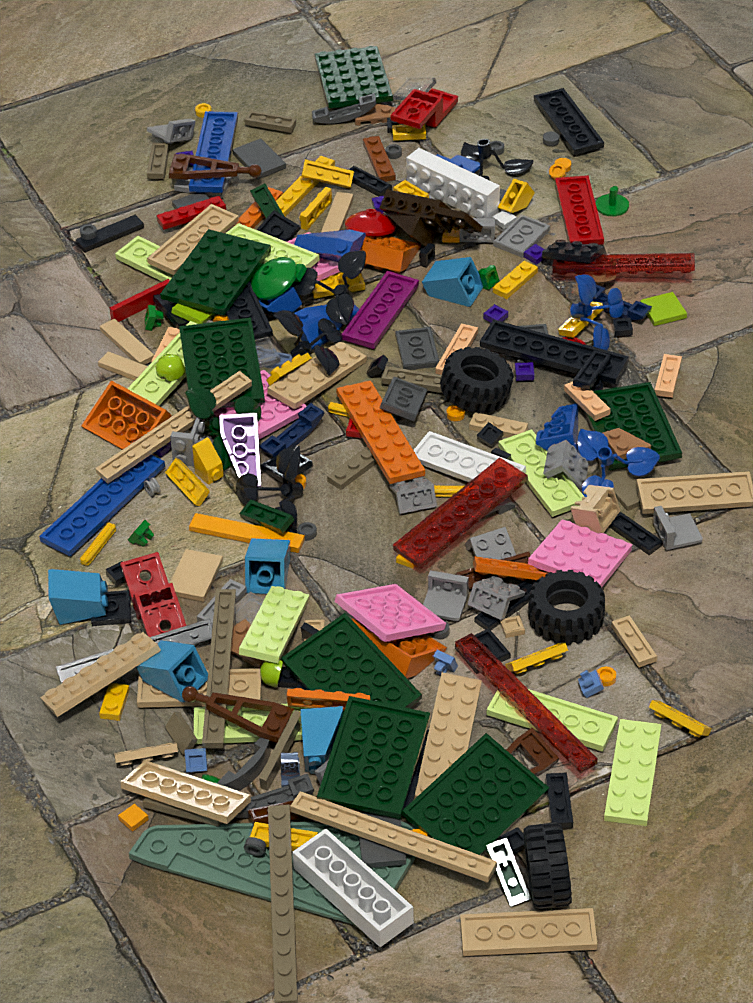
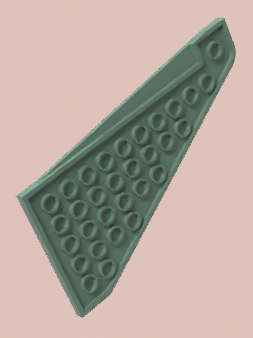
(219, 858)

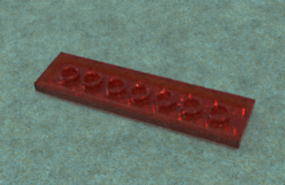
(630, 263)
(460, 513)

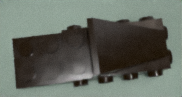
(425, 216)

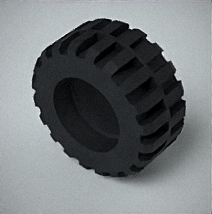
(476, 380)
(562, 624)
(547, 865)

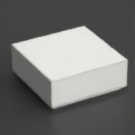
(504, 219)

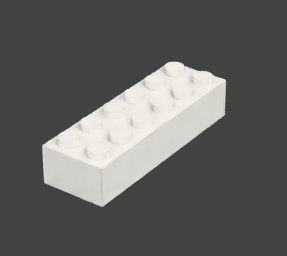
(453, 184)
(353, 887)

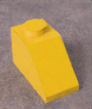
(516, 197)
(207, 462)

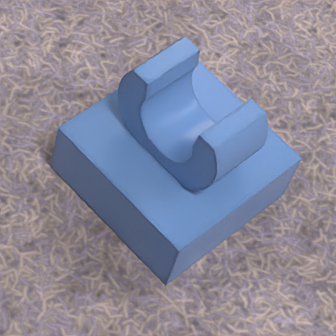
(444, 662)
(590, 683)
(196, 760)

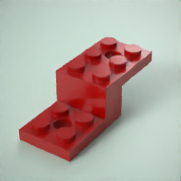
(424, 108)
(152, 599)

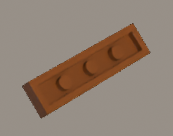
(379, 158)

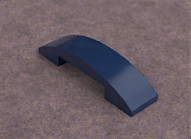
(634, 311)
(296, 433)

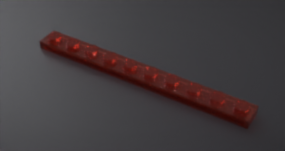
(526, 703)

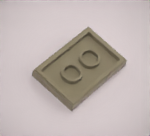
(624, 486)

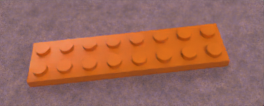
(380, 432)

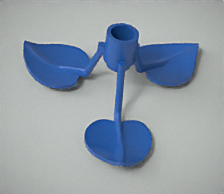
(583, 309)
(595, 444)

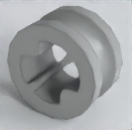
(152, 487)

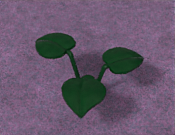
(201, 404)

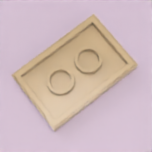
(196, 574)

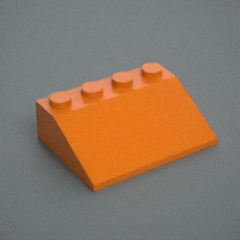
(389, 252)
(123, 416)
(407, 654)

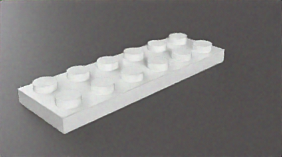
(455, 457)

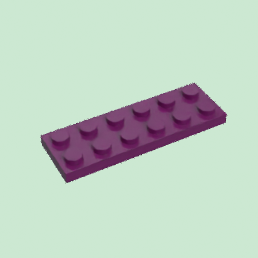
(380, 309)

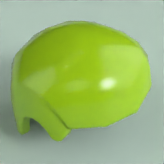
(170, 367)
(271, 672)

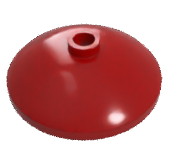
(371, 223)

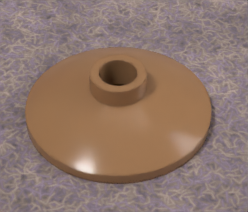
(600, 279)

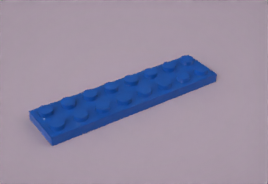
(214, 143)
(98, 506)

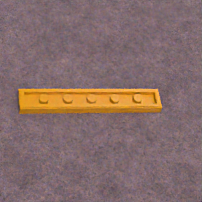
(241, 531)

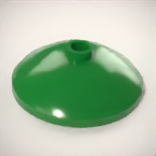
(274, 278)

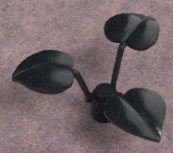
(483, 151)
(340, 308)
(293, 325)
(286, 464)

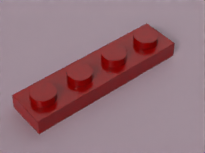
(187, 213)

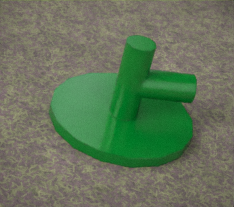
(612, 203)

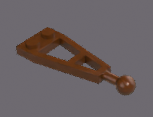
(181, 163)
(272, 727)
(536, 750)

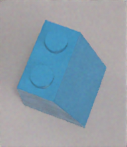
(454, 281)
(266, 564)
(76, 595)
(174, 669)
(319, 734)

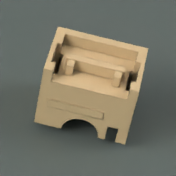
(596, 509)

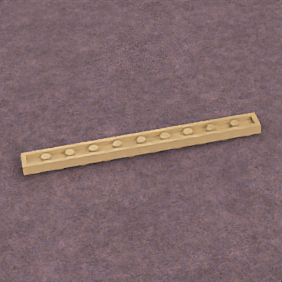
(161, 434)
(394, 836)

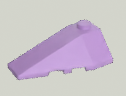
(242, 442)

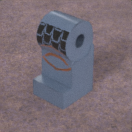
(289, 767)

